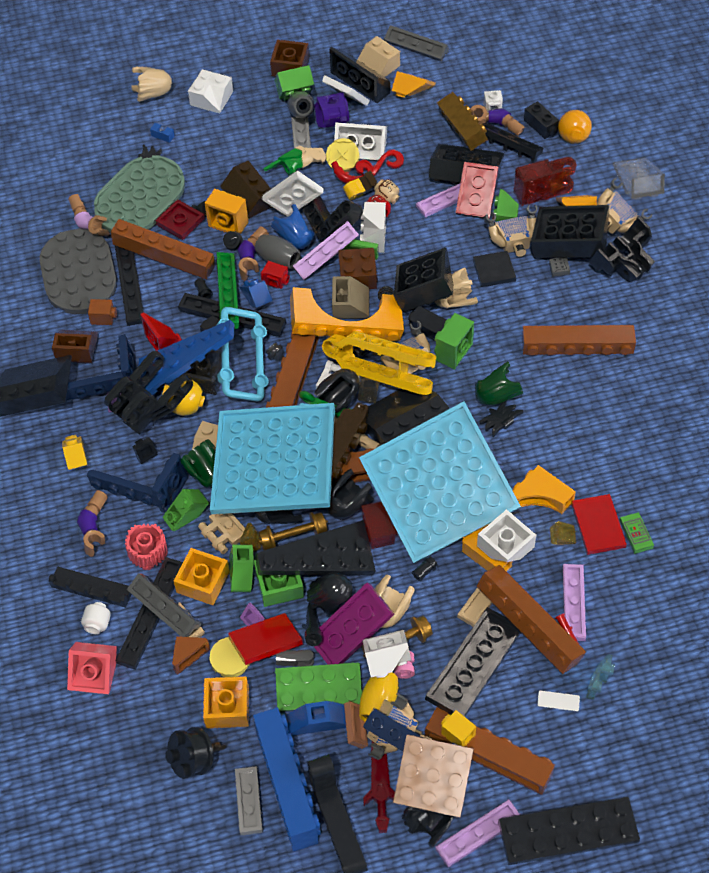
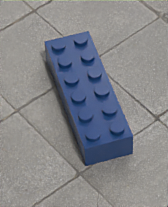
(287, 779)

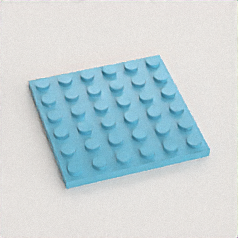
(273, 459)
(439, 482)

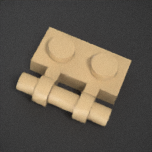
(229, 528)

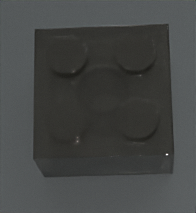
(206, 372)

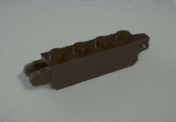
(346, 436)

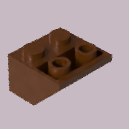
(75, 343)

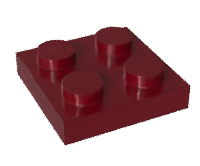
(180, 219)

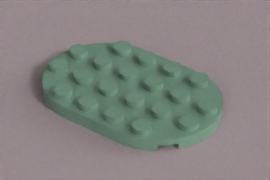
(140, 192)

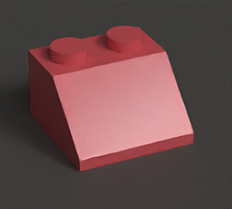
(91, 667)

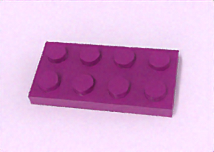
(352, 624)

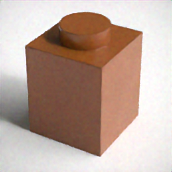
(101, 312)

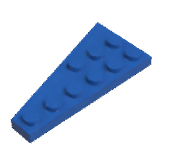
(185, 352)

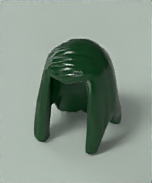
(497, 388)
(200, 463)

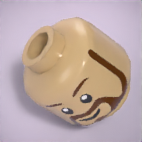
(388, 190)

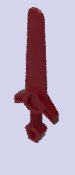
(380, 790)

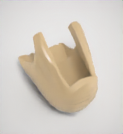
(151, 83)
(461, 290)
(396, 601)

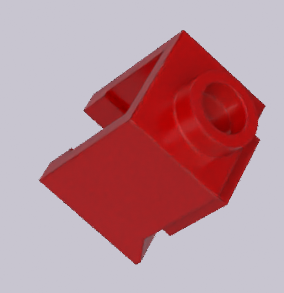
(275, 275)

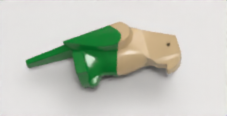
(297, 159)

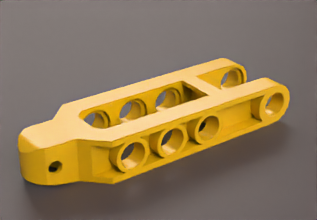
(343, 353)

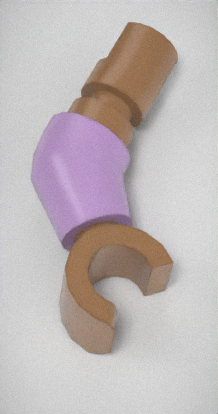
(83, 218)

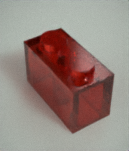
(378, 525)

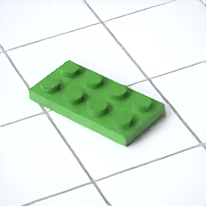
(317, 684)

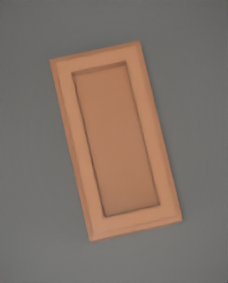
(355, 732)

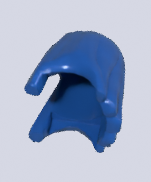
(293, 229)

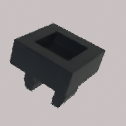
(144, 450)

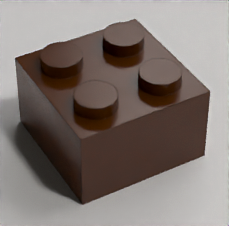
(288, 56)
(359, 265)

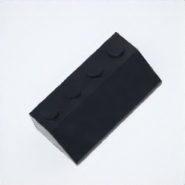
(358, 75)

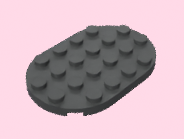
(77, 269)

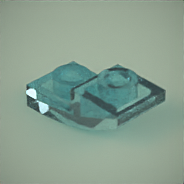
(600, 675)

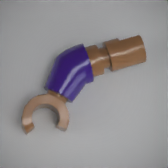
(497, 116)
(246, 253)
(87, 522)

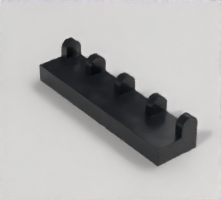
(513, 141)
(90, 586)

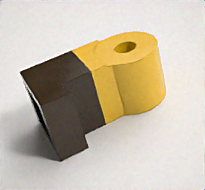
(360, 186)

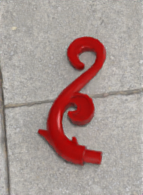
(366, 165)

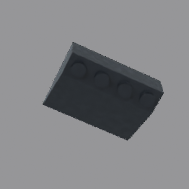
(449, 160)
(570, 231)
(34, 385)
(401, 413)

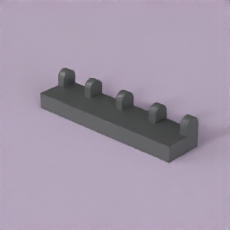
(416, 43)
(163, 606)

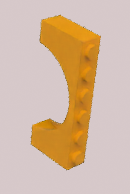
(310, 319)
(536, 489)

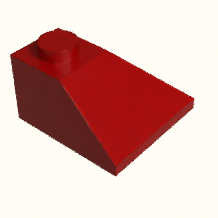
(158, 333)

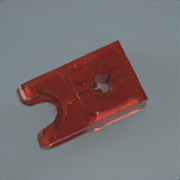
(543, 180)

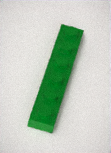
(227, 284)

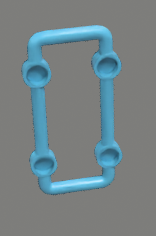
(226, 375)

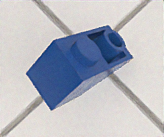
(256, 292)

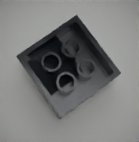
(423, 280)

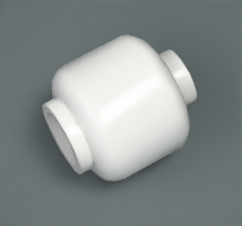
(95, 618)

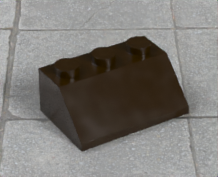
(248, 184)

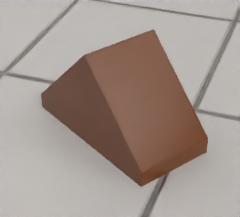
(187, 651)

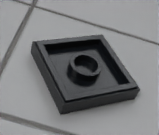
(494, 269)

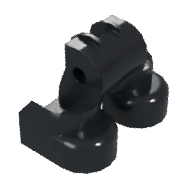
(636, 262)

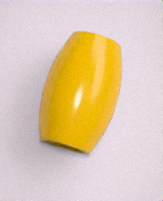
(375, 692)

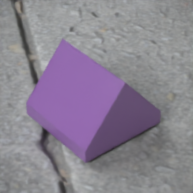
(251, 615)

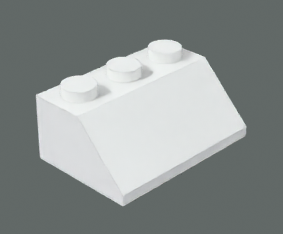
(368, 138)

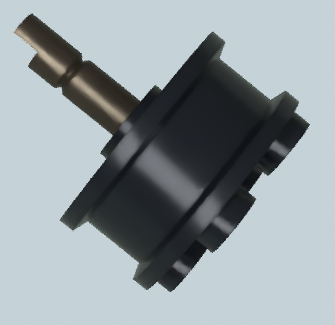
(191, 752)

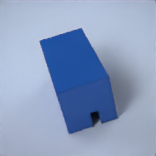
(166, 135)

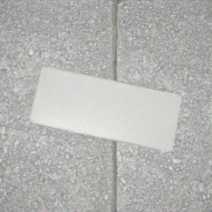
(558, 700)

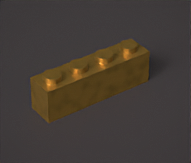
(462, 120)

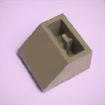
(349, 298)

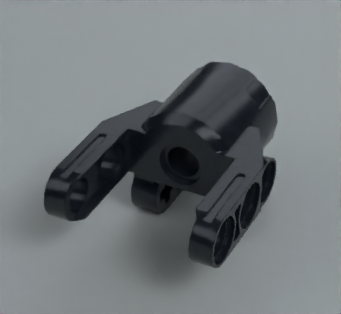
(136, 404)

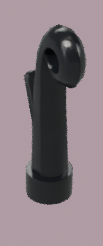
(312, 634)

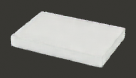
(349, 92)
(293, 190)

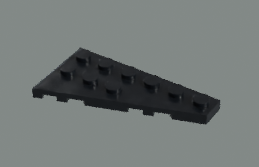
(337, 550)

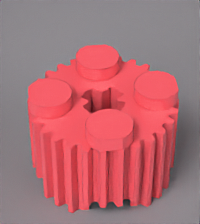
(146, 545)

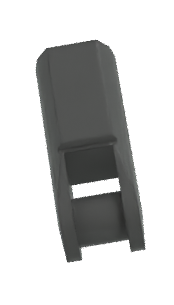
(295, 658)

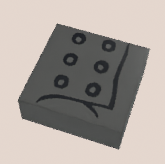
(559, 266)

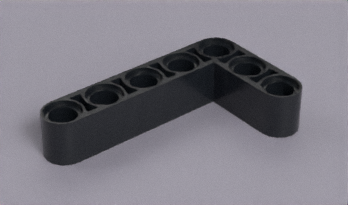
(327, 224)
(336, 819)

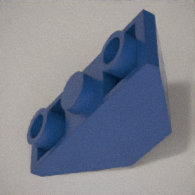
(316, 718)

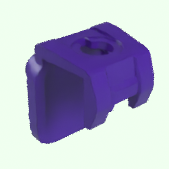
(331, 110)

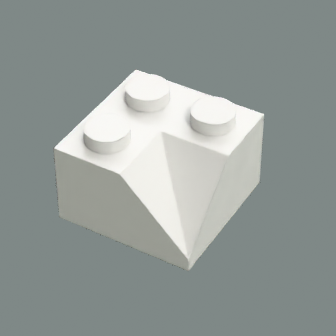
(210, 91)
(374, 224)
(506, 538)
(386, 653)

